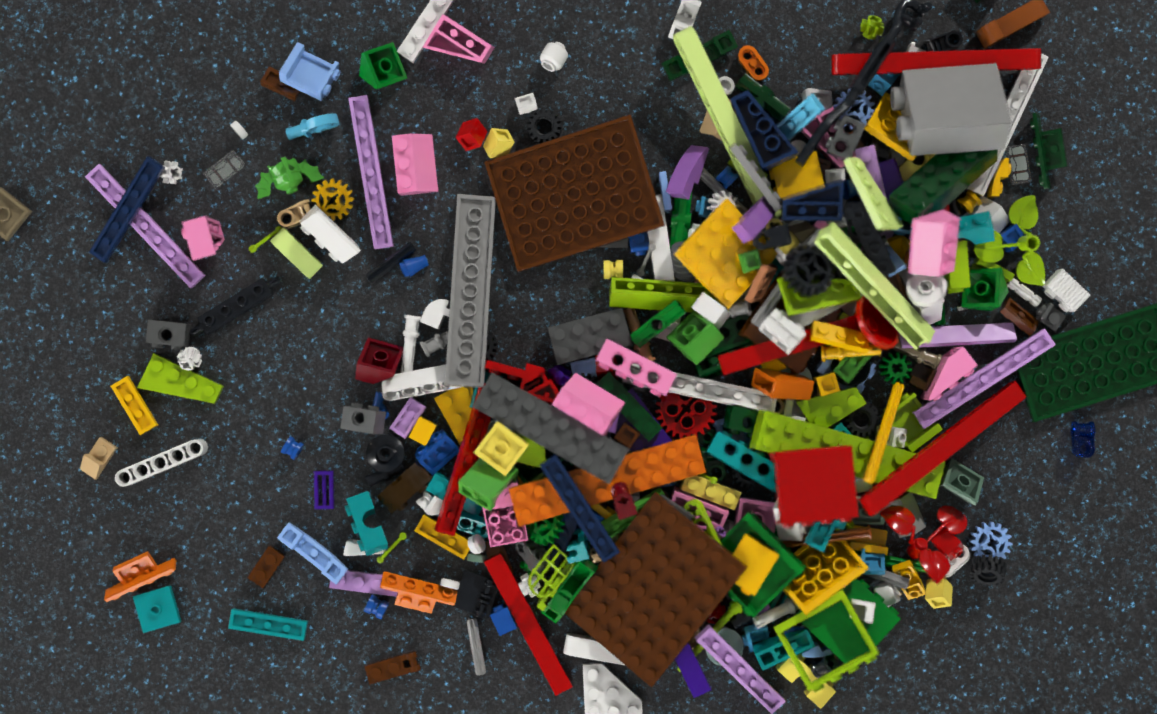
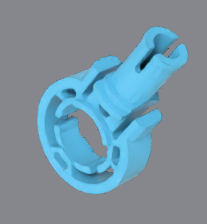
(313, 125)

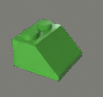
(695, 337)

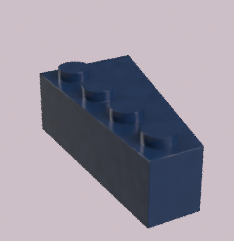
(765, 137)

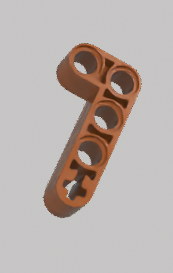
(1011, 23)

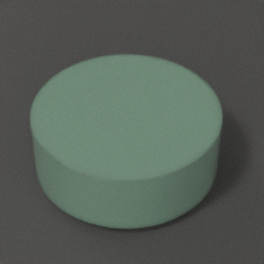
(480, 558)

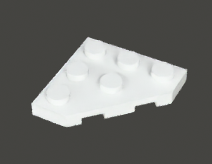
(607, 693)

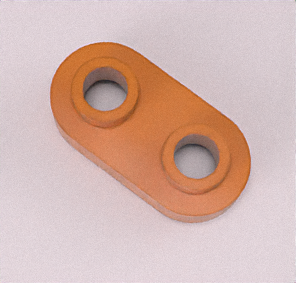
(753, 63)

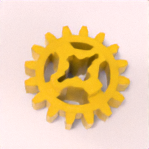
(327, 194)

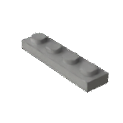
(761, 182)

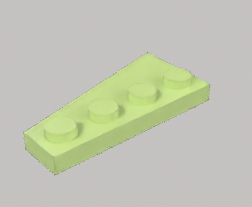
(873, 198)

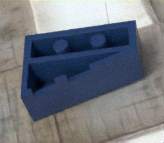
(815, 204)

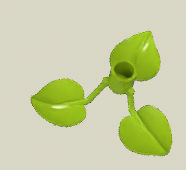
(1031, 268)

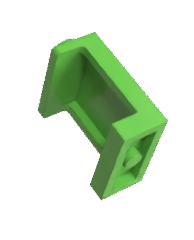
(485, 483)

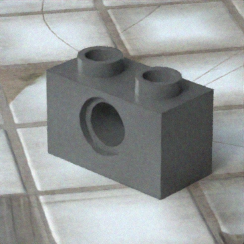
(156, 334)
(353, 419)

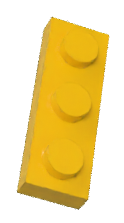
(839, 337)
(134, 405)
(455, 544)

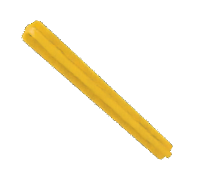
(883, 433)

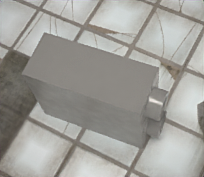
(951, 109)

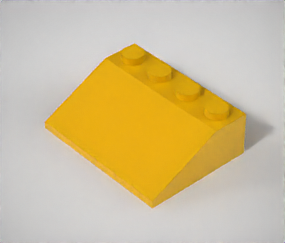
(824, 574)

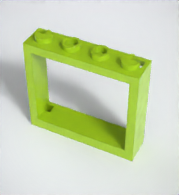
(835, 674)

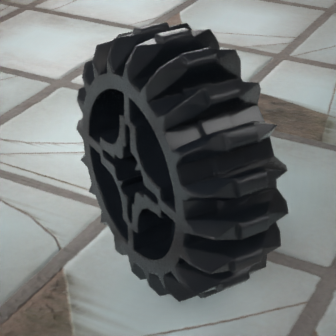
(814, 267)

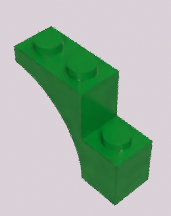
(569, 589)

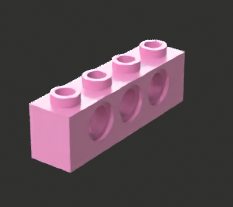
(664, 376)

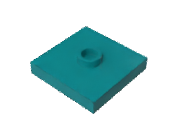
(157, 609)

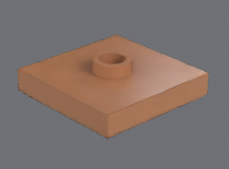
(761, 283)

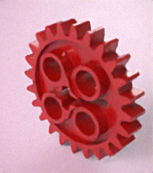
(700, 420)

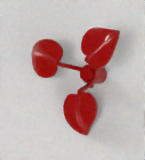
(935, 562)

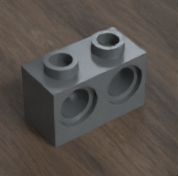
(849, 140)

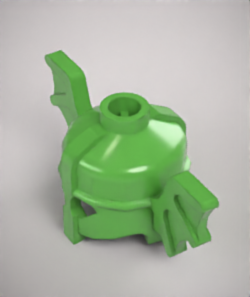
(286, 176)

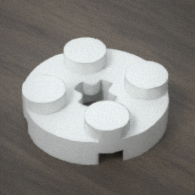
(926, 298)

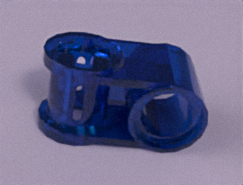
(1083, 437)

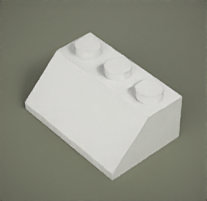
(329, 235)

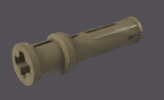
(920, 355)

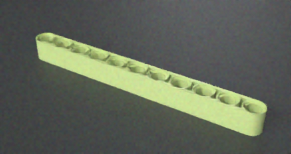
(718, 106)

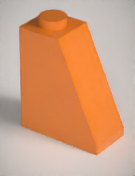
(782, 384)

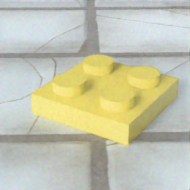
(501, 448)

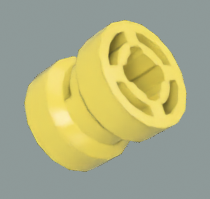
(613, 269)

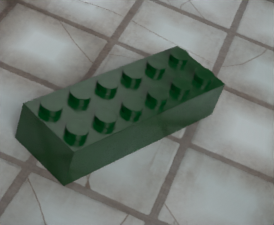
(939, 182)

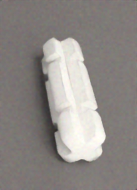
(1024, 292)

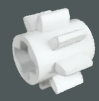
(171, 172)
(189, 358)
(525, 587)

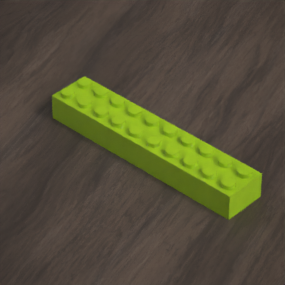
(783, 433)

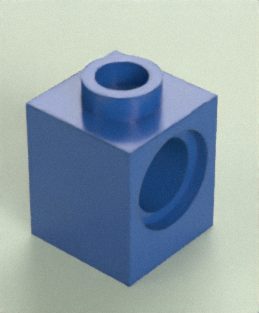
(503, 619)

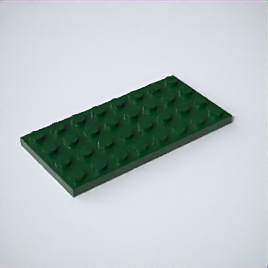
(1093, 364)

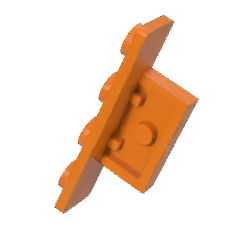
(136, 573)
(417, 593)

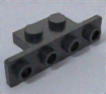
(870, 238)

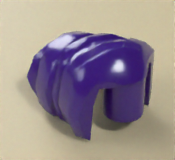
(559, 375)

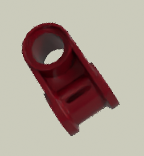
(623, 501)

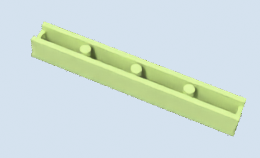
(874, 285)

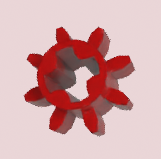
(717, 613)

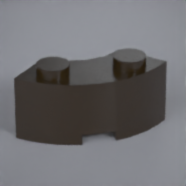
(404, 487)

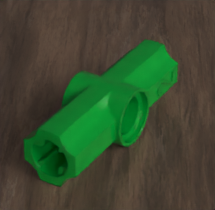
(680, 220)
(648, 331)

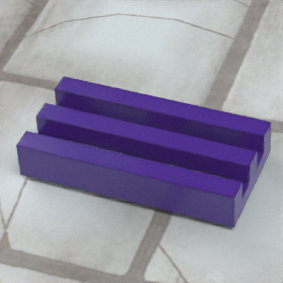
(324, 490)

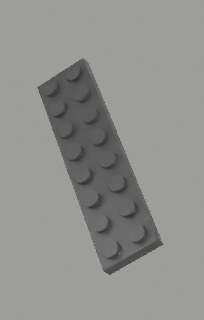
(550, 428)

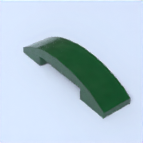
(715, 48)

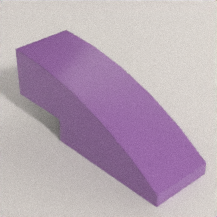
(687, 172)
(754, 220)

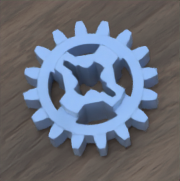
(858, 114)
(986, 534)

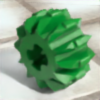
(895, 360)

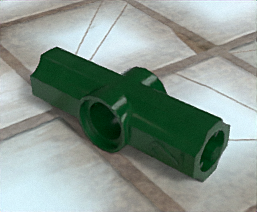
(764, 97)

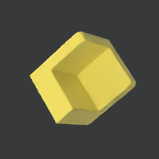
(498, 143)
(939, 595)

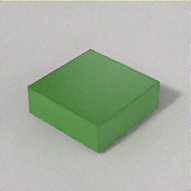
(750, 261)

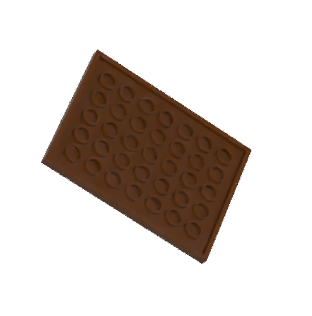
(574, 193)
(655, 590)

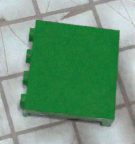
(781, 574)
(839, 631)

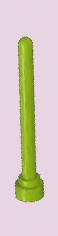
(733, 608)

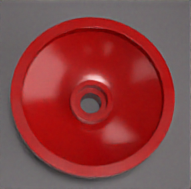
(875, 325)

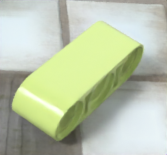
(296, 253)

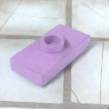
(407, 417)

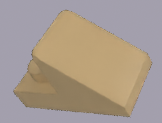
(97, 458)

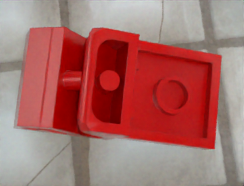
(546, 391)

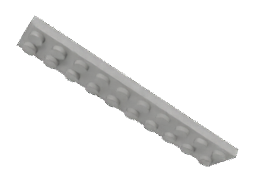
(470, 291)

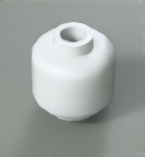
(553, 56)
(889, 592)

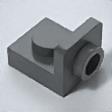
(1049, 316)

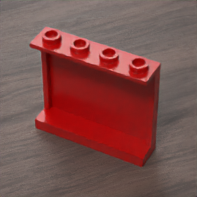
(815, 485)

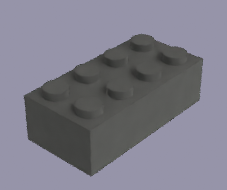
(587, 335)

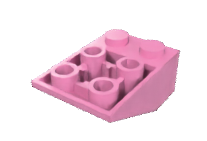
(951, 368)
(502, 521)

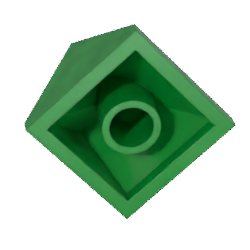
(381, 66)
(986, 289)

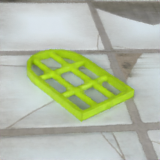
(557, 570)

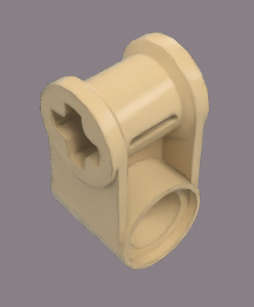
(297, 213)

